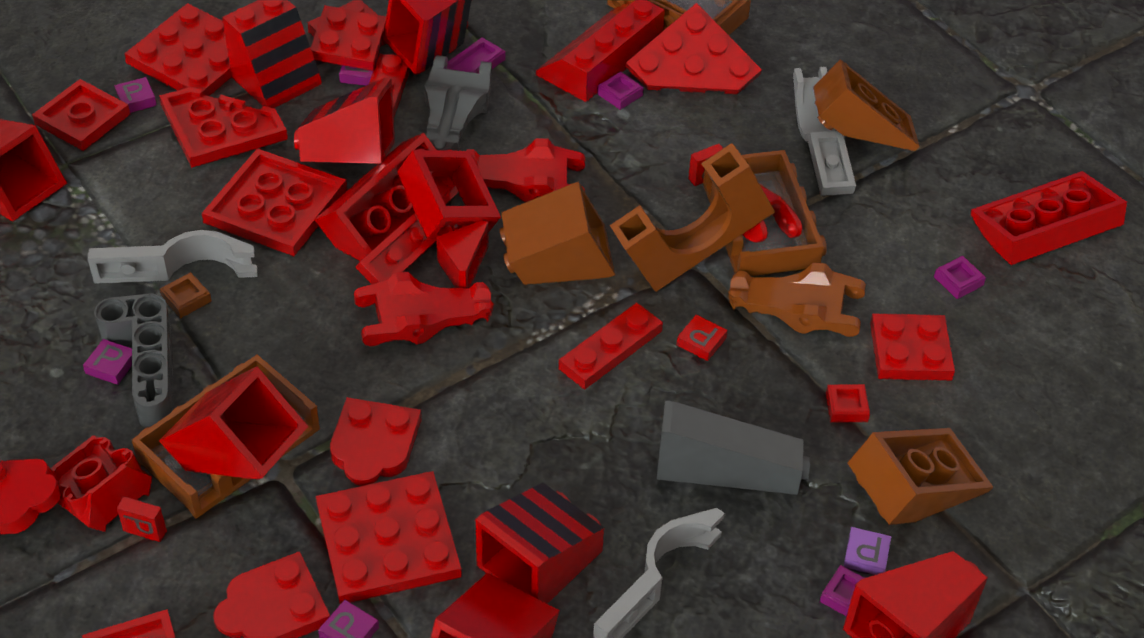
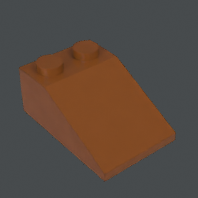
(860, 110)
(917, 473)

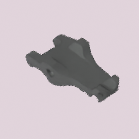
(454, 101)

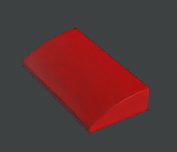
(1049, 217)

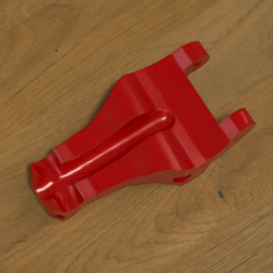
(529, 171)
(418, 310)

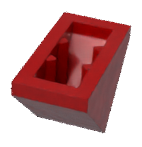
(462, 252)

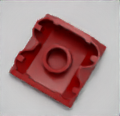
(97, 479)

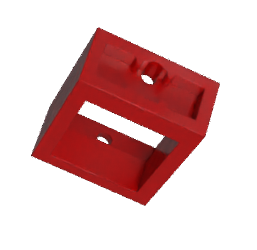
(427, 201)

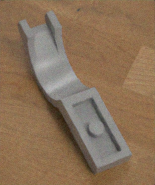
(825, 145)
(160, 262)
(686, 531)

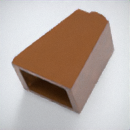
(556, 239)

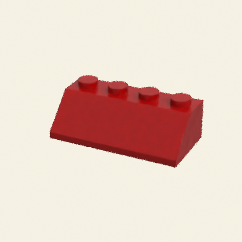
(603, 48)
(376, 203)

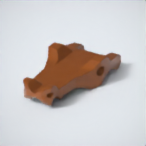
(801, 300)

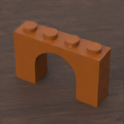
(736, 208)

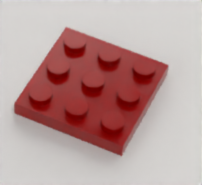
(185, 51)
(274, 201)
(387, 537)

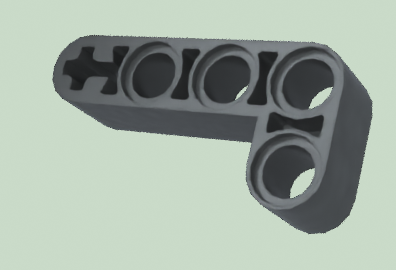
(147, 327)

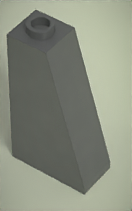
(728, 452)

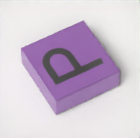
(867, 551)

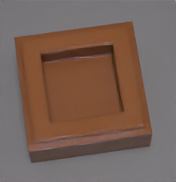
(185, 295)

